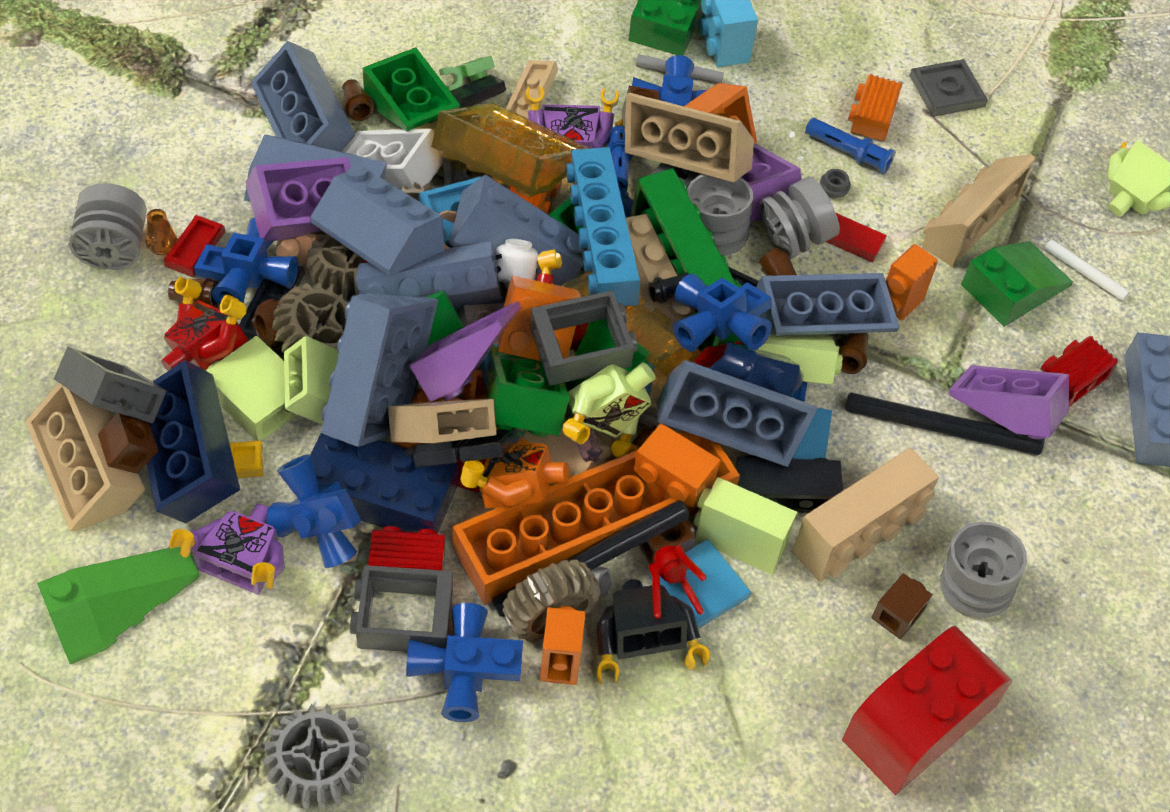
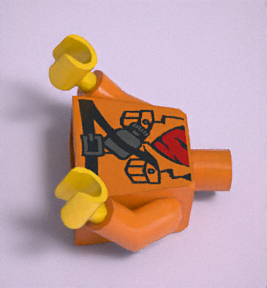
(517, 476)

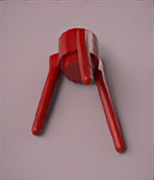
(671, 565)

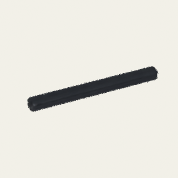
(942, 423)
(621, 541)

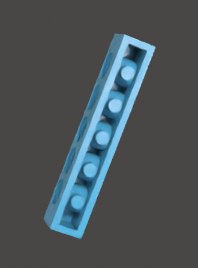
(603, 225)

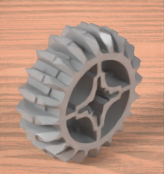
(282, 760)

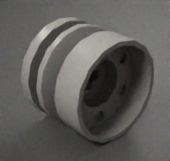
(723, 210)
(800, 217)
(108, 226)
(983, 569)

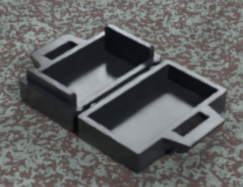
(465, 450)

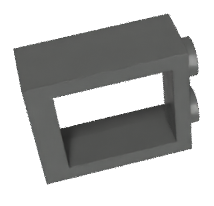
(576, 312)
(109, 385)
(401, 581)

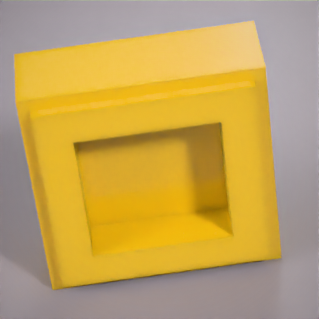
(248, 458)

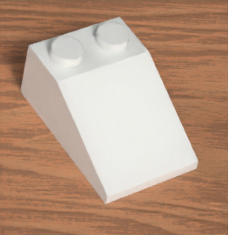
(406, 153)

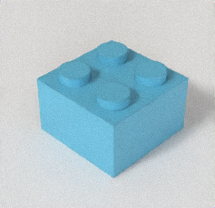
(728, 30)

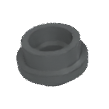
(835, 183)

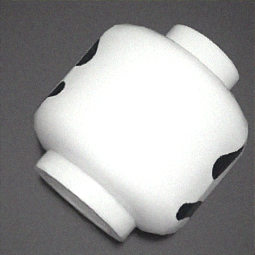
(516, 259)

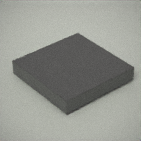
(948, 87)

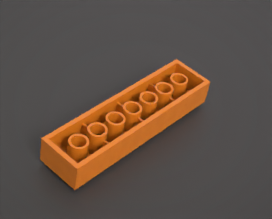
(519, 539)

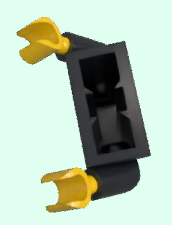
(633, 631)

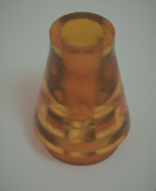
(159, 232)

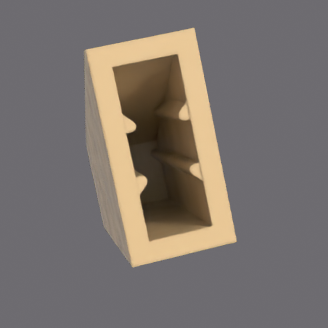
(442, 421)

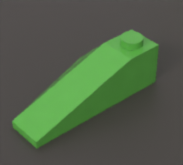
(106, 598)

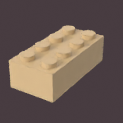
(865, 515)

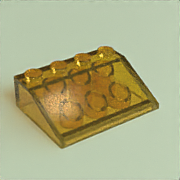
(505, 147)

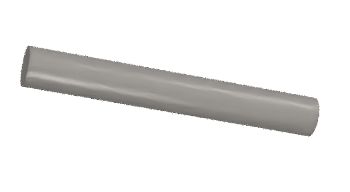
(698, 72)

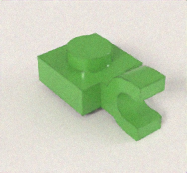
(473, 69)

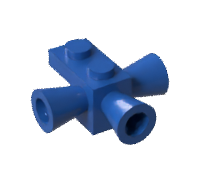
(676, 83)
(244, 265)
(721, 311)
(316, 512)
(466, 661)

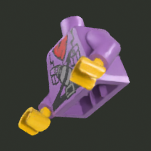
(576, 122)
(235, 549)

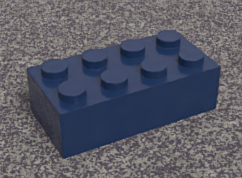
(194, 451)
(386, 483)

